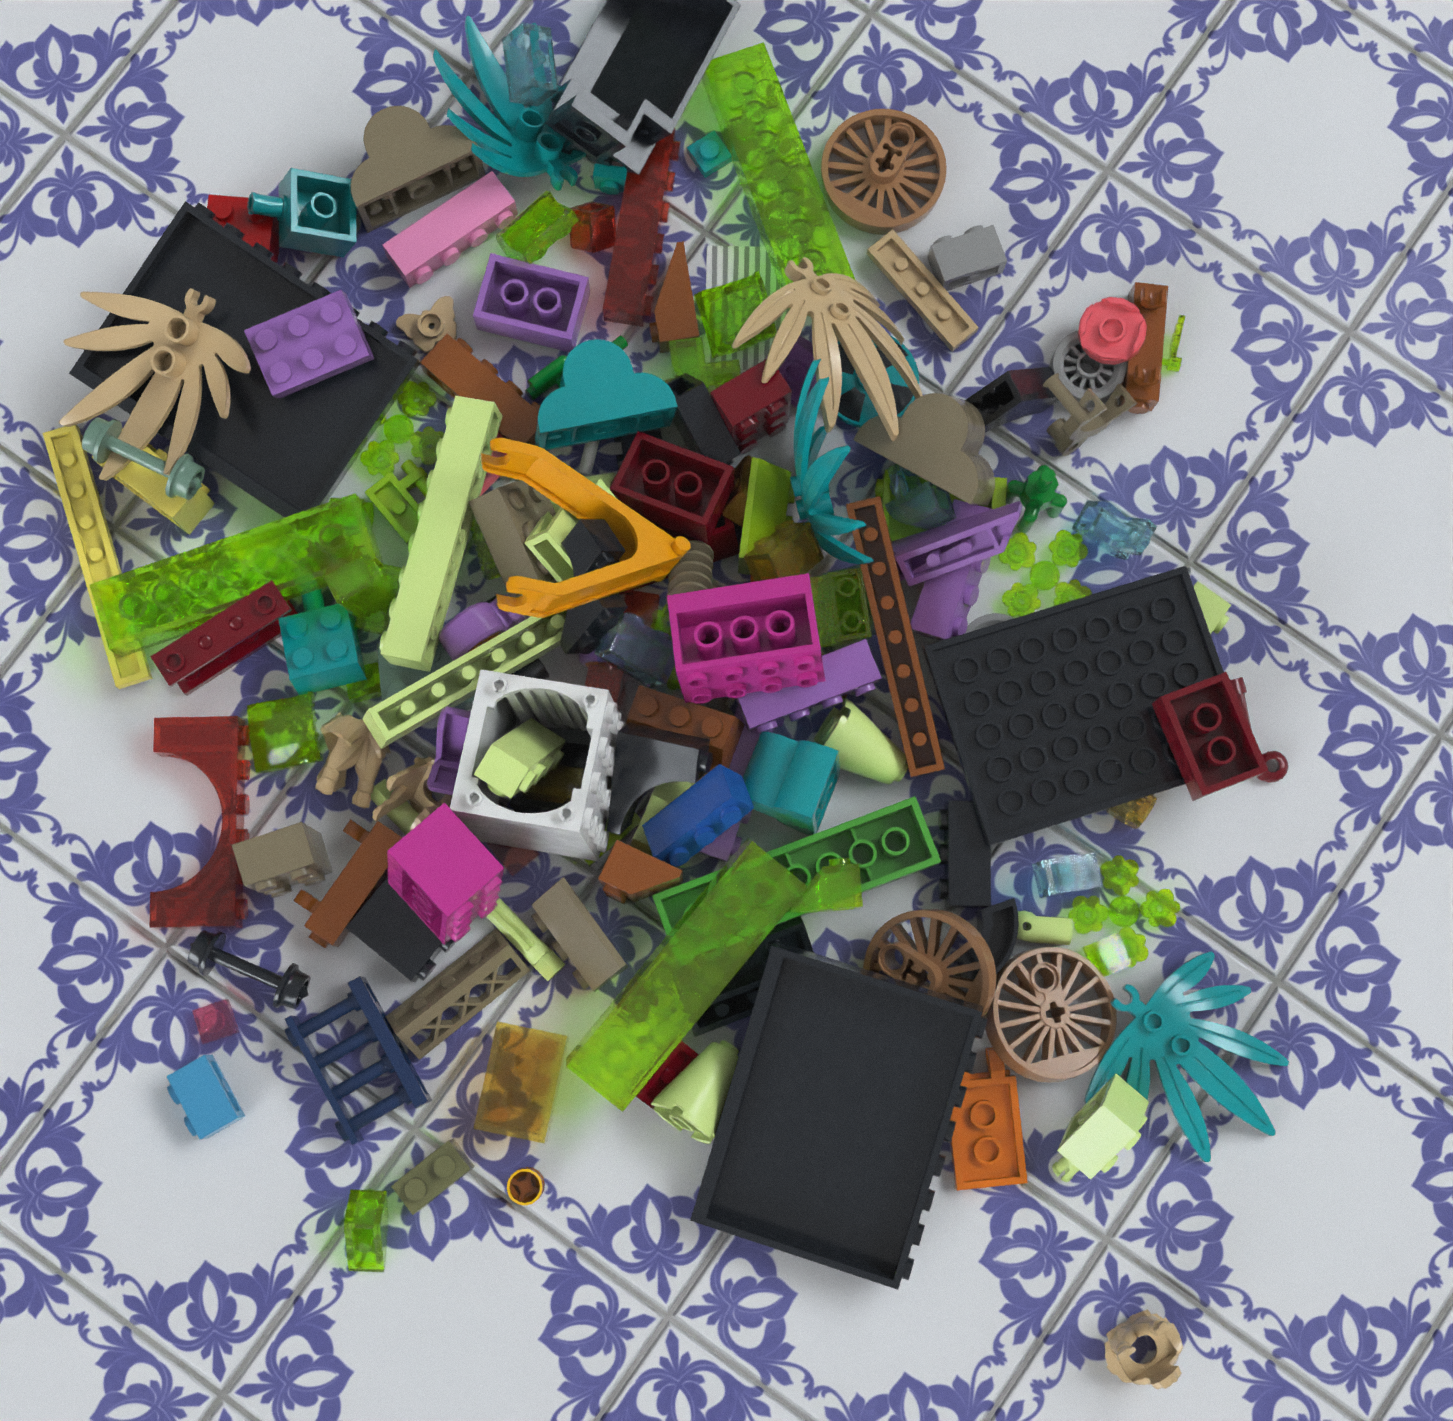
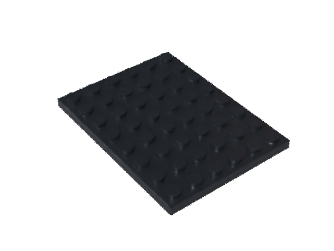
(1060, 702)

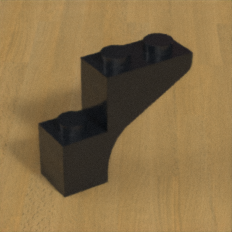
(591, 547)

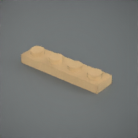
(922, 290)

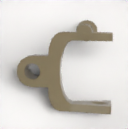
(1083, 423)

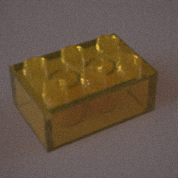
(521, 1082)

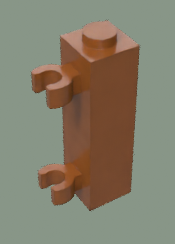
(1144, 369)
(353, 886)

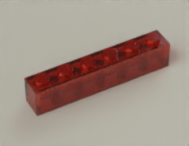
(640, 237)

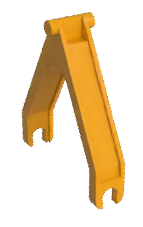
(648, 548)

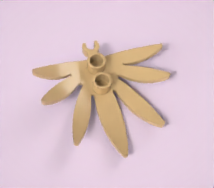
(839, 312)
(177, 357)

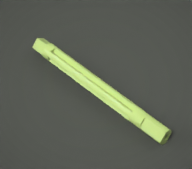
(506, 921)

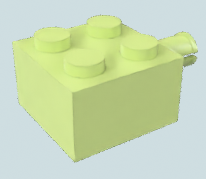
(1101, 1130)

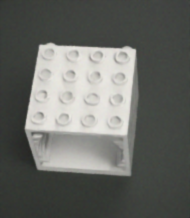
(568, 830)

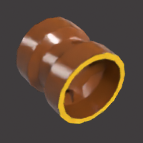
(521, 1188)

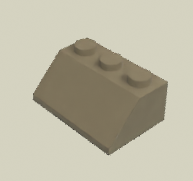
(577, 936)

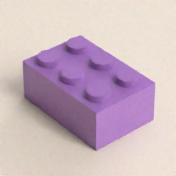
(531, 303)
(309, 344)

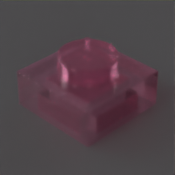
(215, 1021)

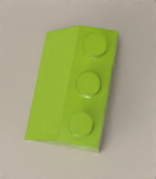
(765, 505)

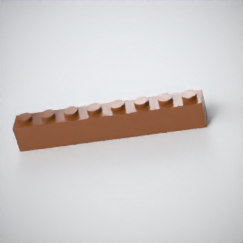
(896, 639)

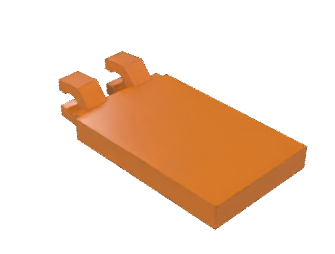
(988, 1130)

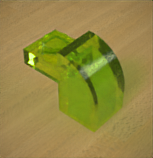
(689, 358)

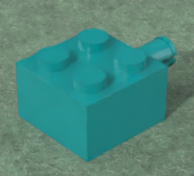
(312, 212)
(321, 646)

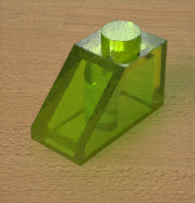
(832, 889)
(366, 1230)

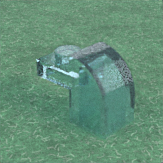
(917, 504)
(1112, 531)
(1066, 875)

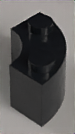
(999, 929)

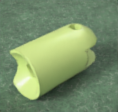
(1044, 929)

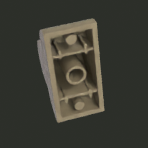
(409, 165)
(939, 443)

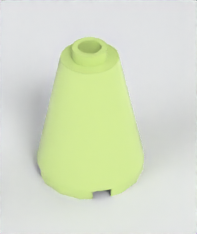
(861, 745)
(699, 1092)

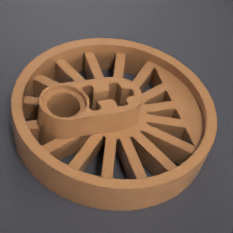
(894, 181)
(929, 957)
(1062, 1026)

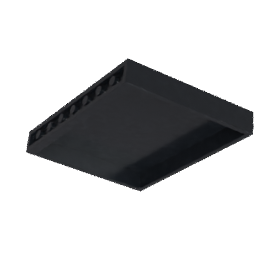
(273, 448)
(838, 1114)

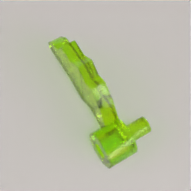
(1173, 363)

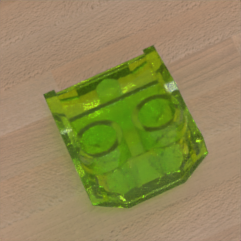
(727, 309)
(284, 733)

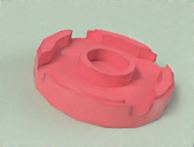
(1112, 331)

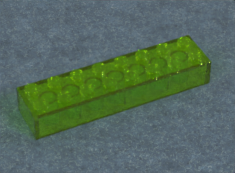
(772, 163)
(194, 586)
(685, 974)

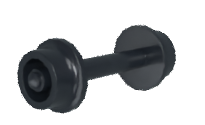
(208, 951)

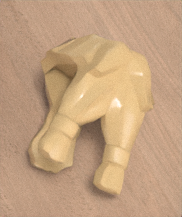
(350, 745)
(412, 786)
(1160, 1370)

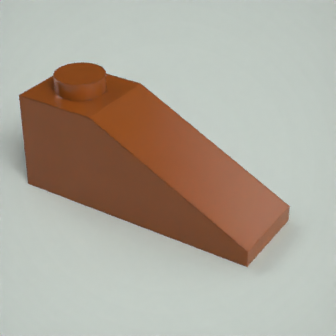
(675, 306)

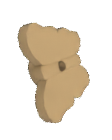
(417, 326)

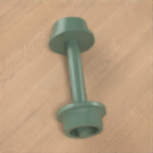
(102, 438)

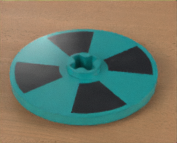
(855, 403)

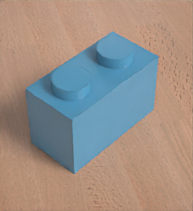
(204, 1097)

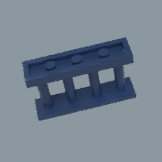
(393, 1060)

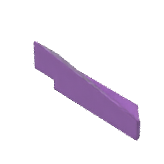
(955, 544)

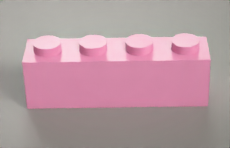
(451, 229)

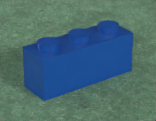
(698, 816)

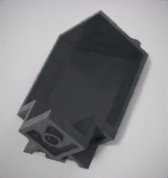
(636, 76)

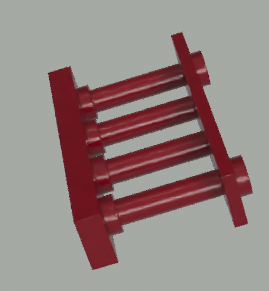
(224, 639)

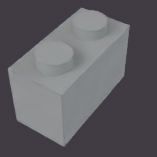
(967, 257)

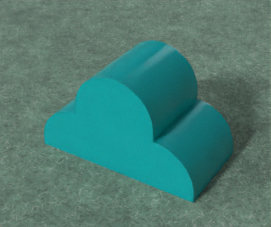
(602, 399)
(792, 780)

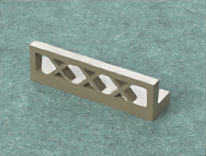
(453, 988)

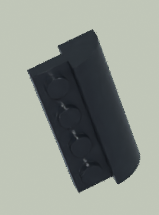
(740, 994)

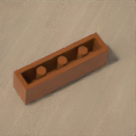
(462, 374)

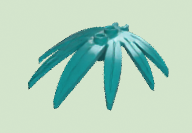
(523, 141)
(814, 475)
(1170, 1037)

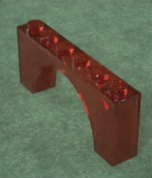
(216, 892)

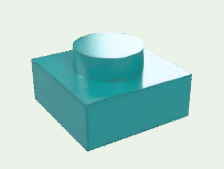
(709, 154)
(609, 178)

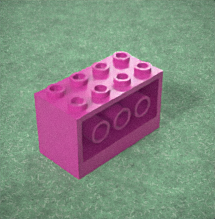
(745, 639)
(445, 874)

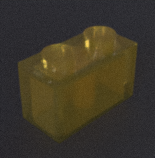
(785, 552)

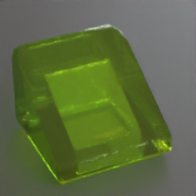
(367, 688)
(1108, 954)

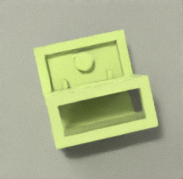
(547, 538)

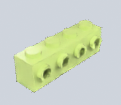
(520, 759)

